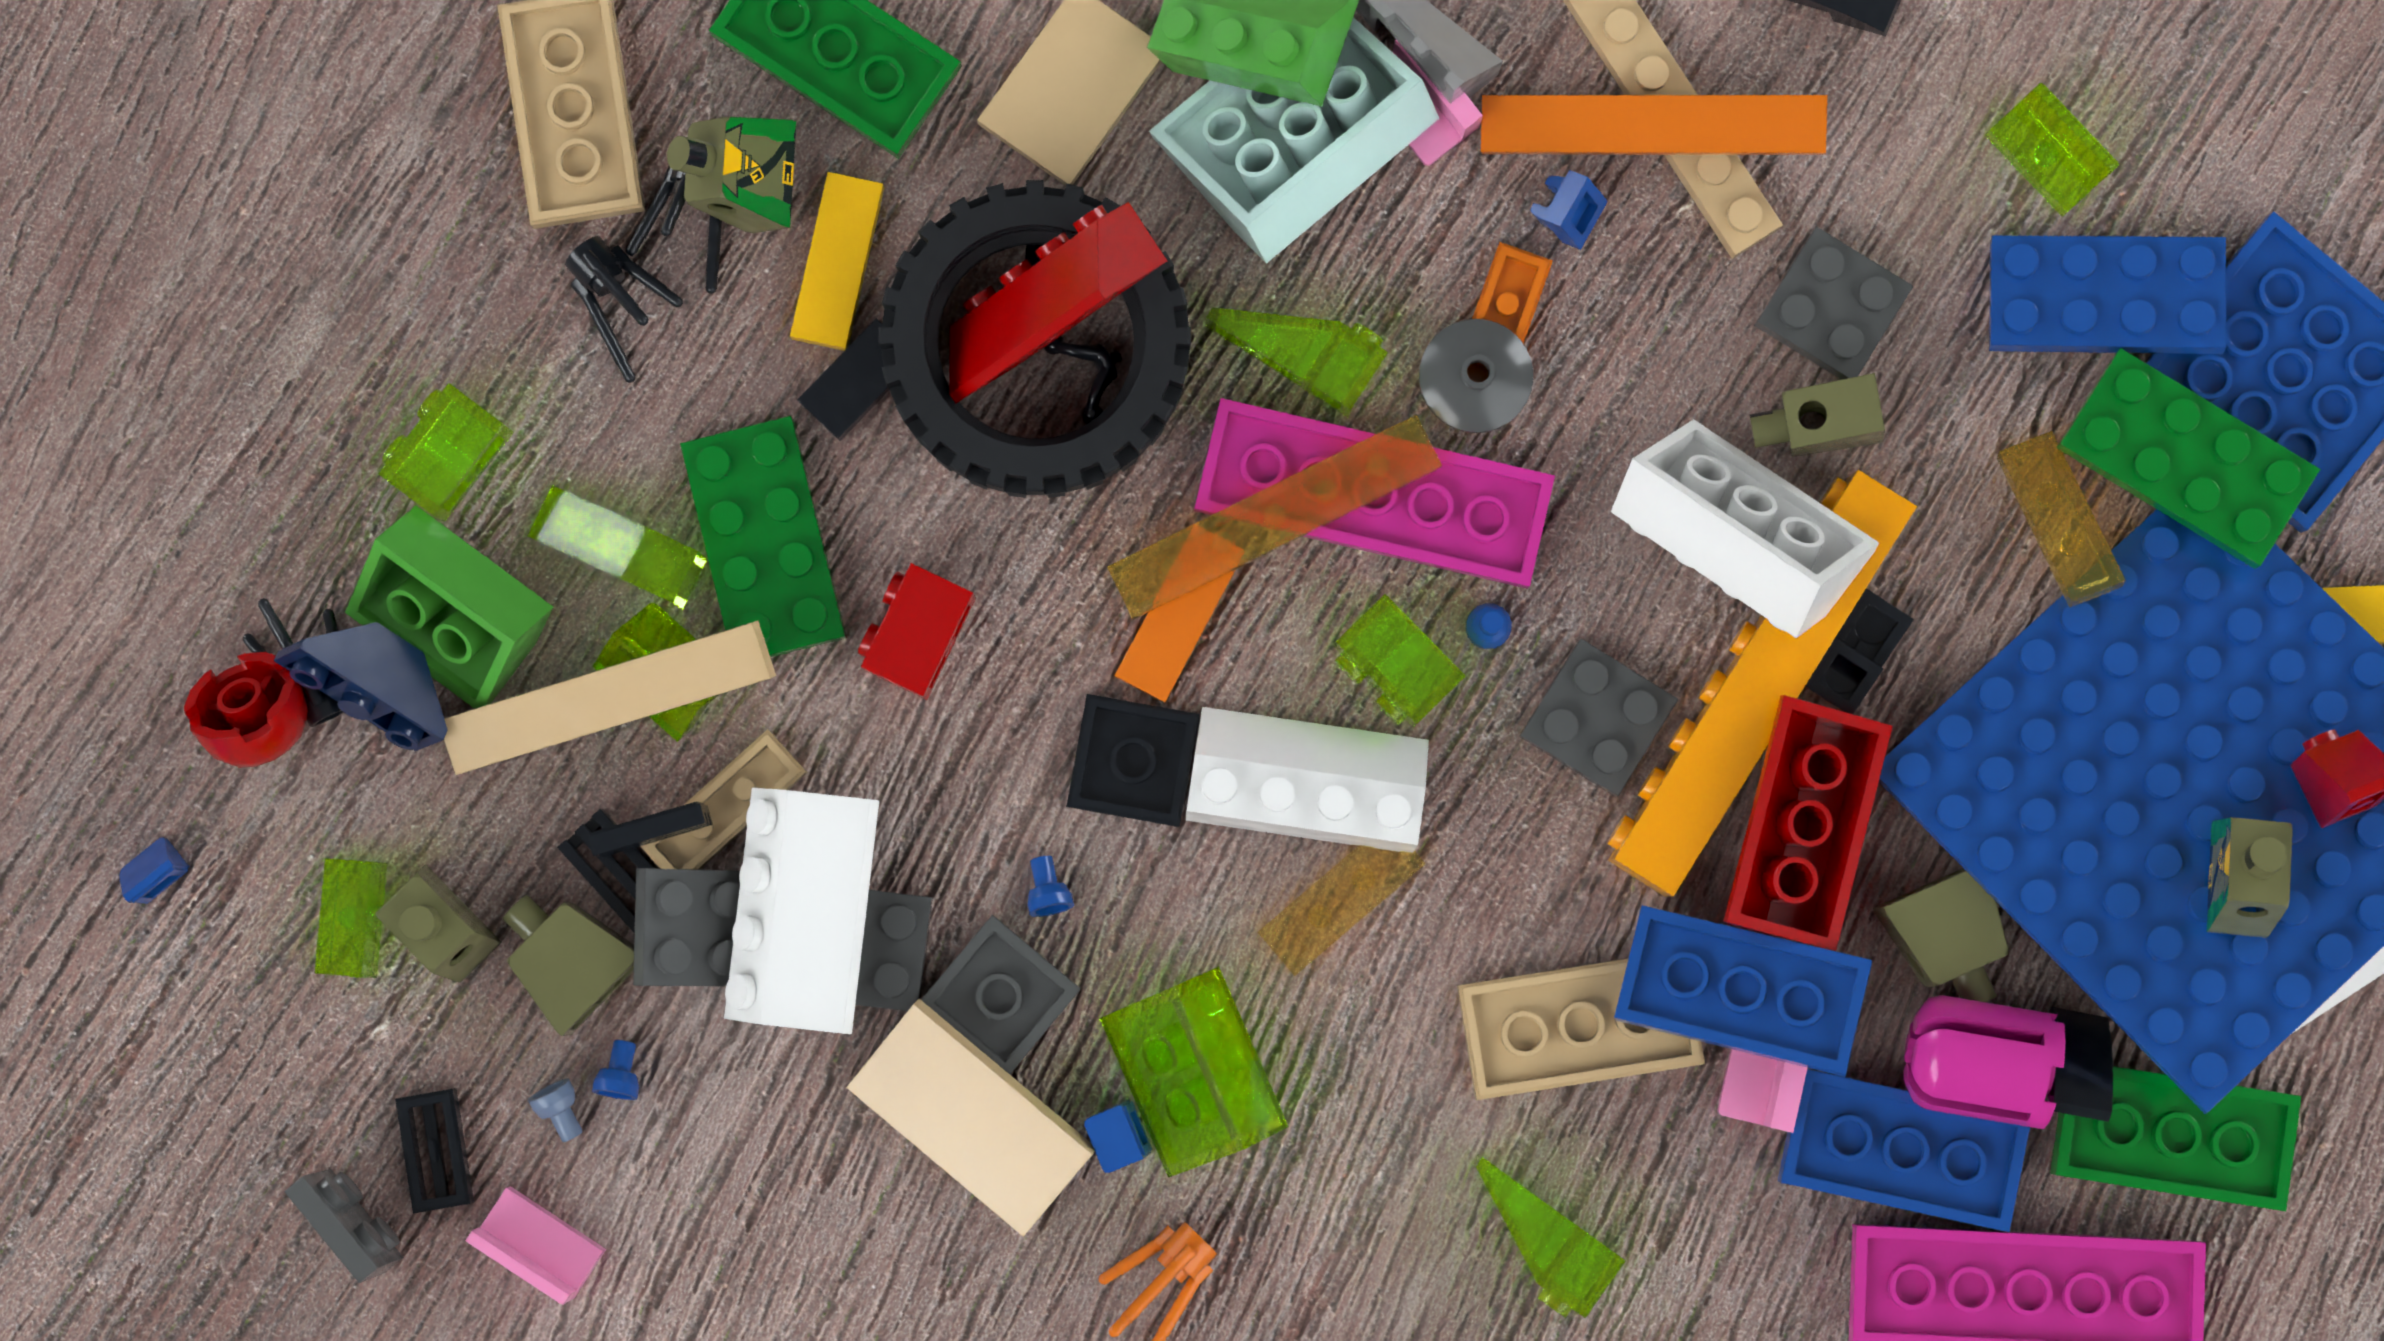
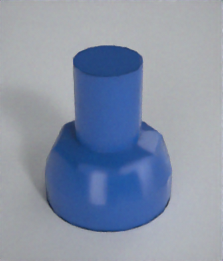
(1488, 626)
(1048, 895)
(617, 1079)

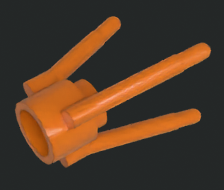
(1183, 1256)

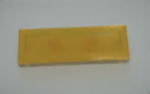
(2060, 519)
(1337, 903)

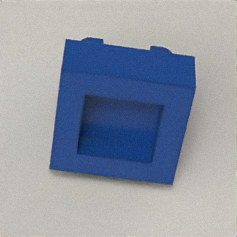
(1573, 208)

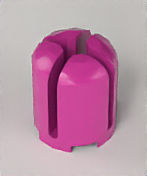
(1984, 1060)

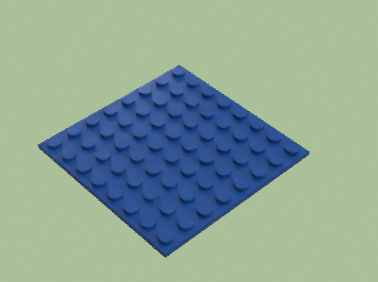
(2105, 749)

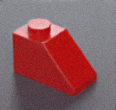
(2340, 775)

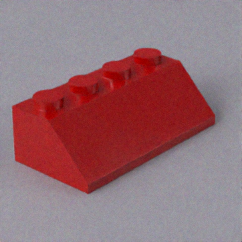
(1049, 297)
(1807, 823)

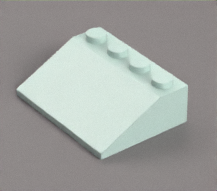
(1286, 163)

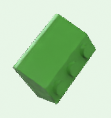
(1256, 44)
(450, 605)

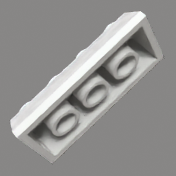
(1742, 527)
(1308, 780)
(801, 910)

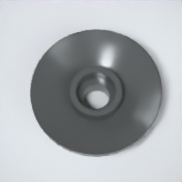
(1471, 404)

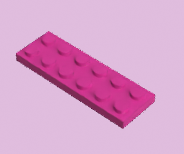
(1460, 518)
(2022, 1286)

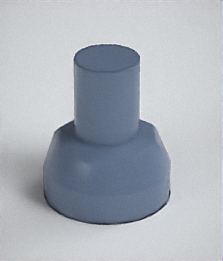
(555, 1104)

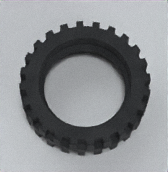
(958, 438)

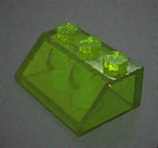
(1194, 1073)

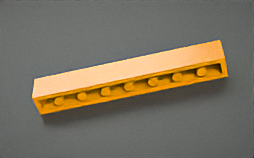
(1740, 710)

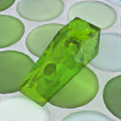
(1312, 353)
(618, 546)
(1555, 1251)

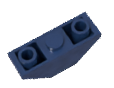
(373, 680)

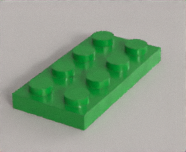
(845, 61)
(2188, 458)
(764, 535)
(2170, 1146)

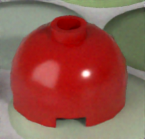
(247, 711)

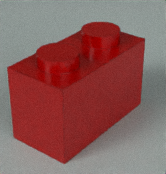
(916, 630)

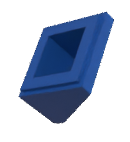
(152, 872)
(1118, 1136)

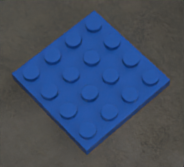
(2296, 358)

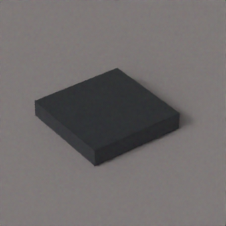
(1133, 760)

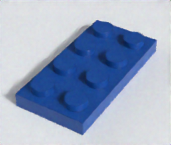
(2107, 294)
(1743, 990)
(1891, 1152)

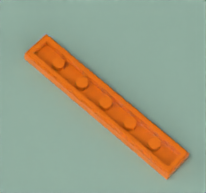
(1654, 124)

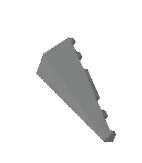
(1436, 44)

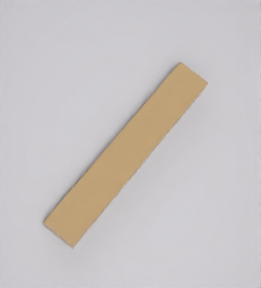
(608, 697)

